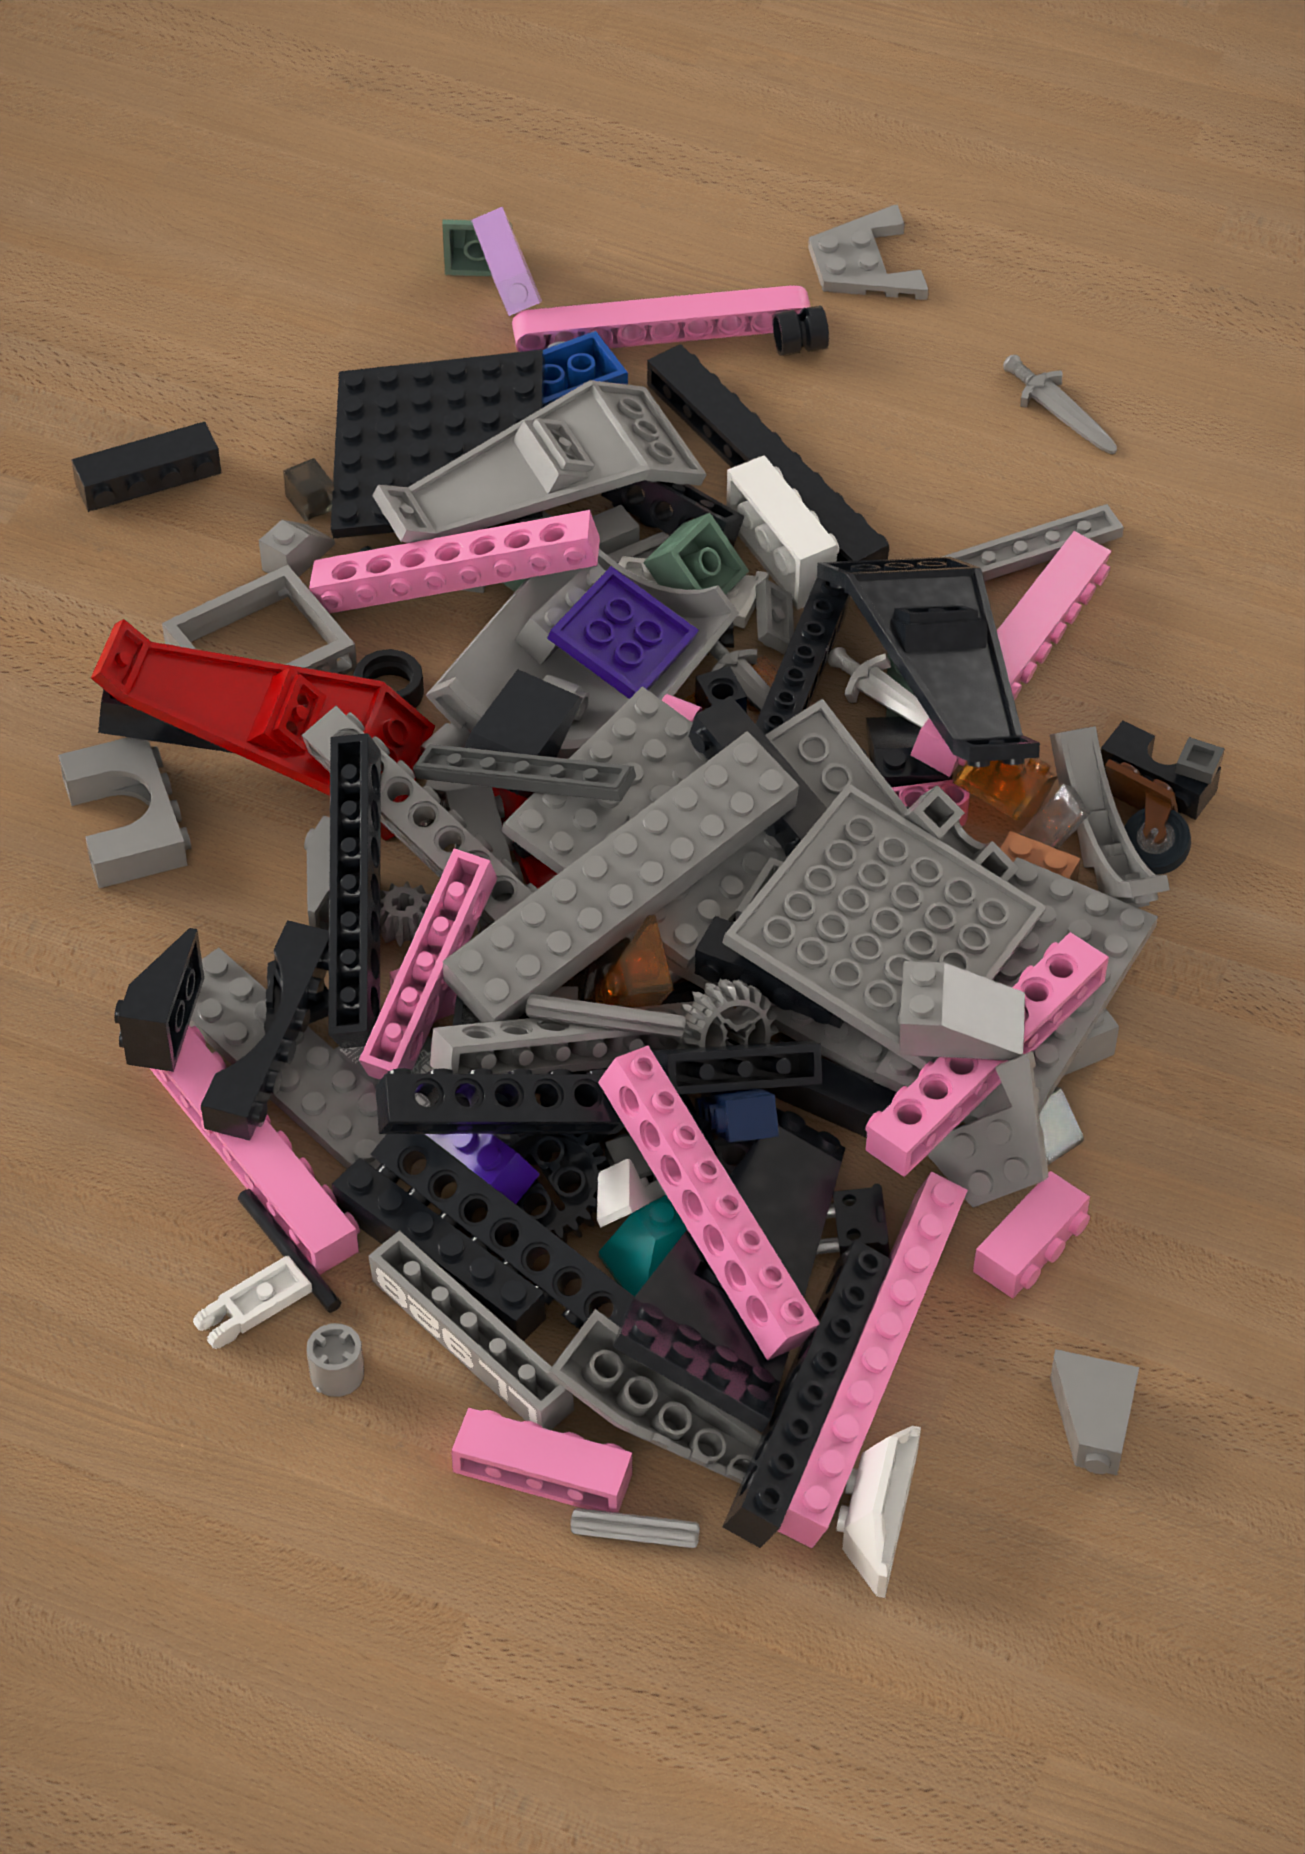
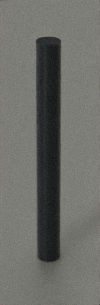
(288, 1248)

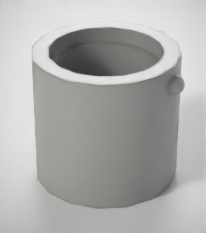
(335, 1360)

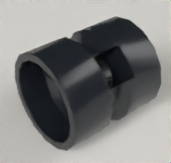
(800, 330)

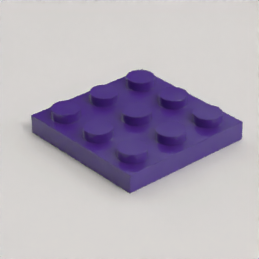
(622, 633)

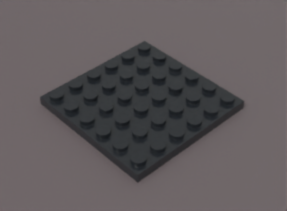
(417, 418)

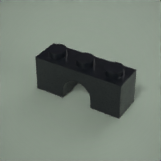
(1136, 746)

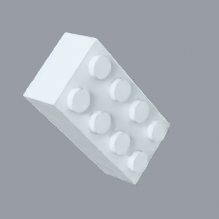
(779, 527)

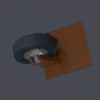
(1157, 828)

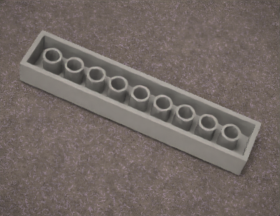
(621, 881)

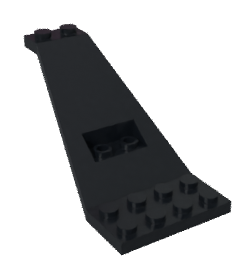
(945, 645)
(682, 1314)

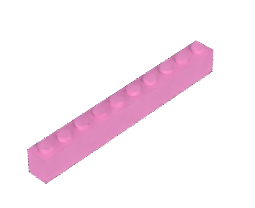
(1031, 628)
(874, 1358)

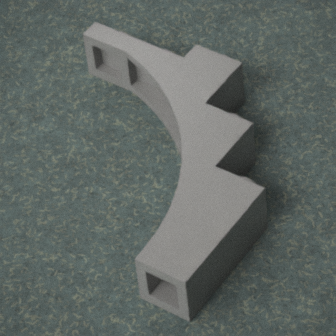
(1102, 834)

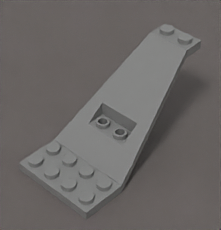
(560, 454)

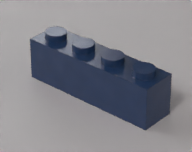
(739, 1114)

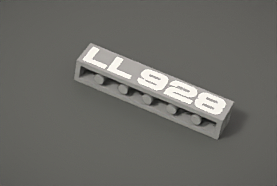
(469, 1331)

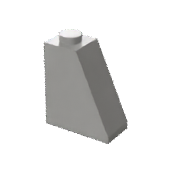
(1094, 1407)

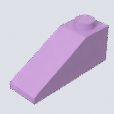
(506, 261)

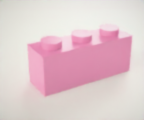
(1032, 1235)

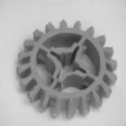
(745, 1025)

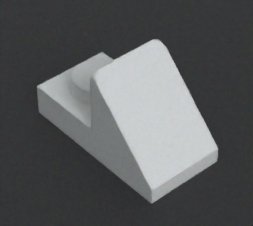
(623, 1192)

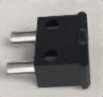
(858, 1217)

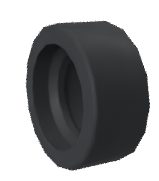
(394, 663)

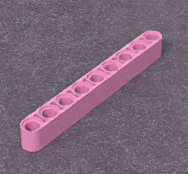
(660, 318)

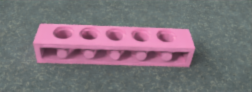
(420, 983)

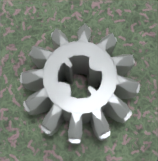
(402, 912)

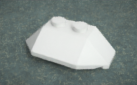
(878, 1506)

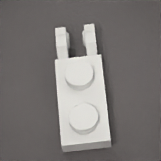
(253, 1301)

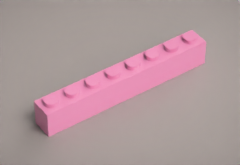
(266, 1165)

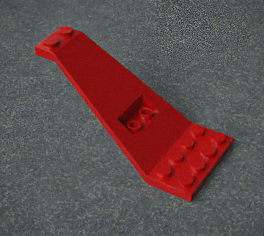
(254, 704)

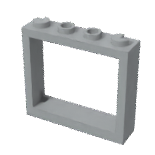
(255, 596)

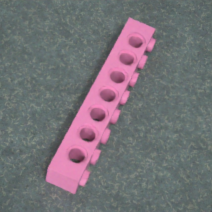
(456, 562)
(956, 1086)
(708, 1203)

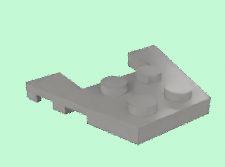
(851, 262)
(1002, 1148)

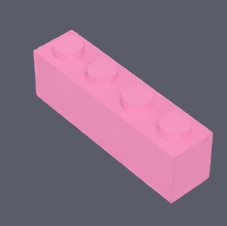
(542, 1461)

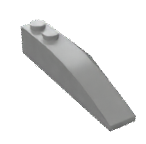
(651, 1404)

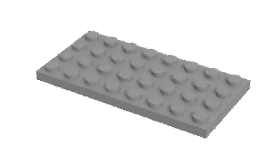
(1092, 916)

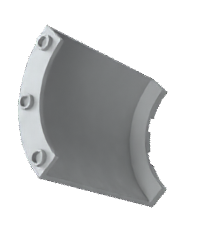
(494, 655)

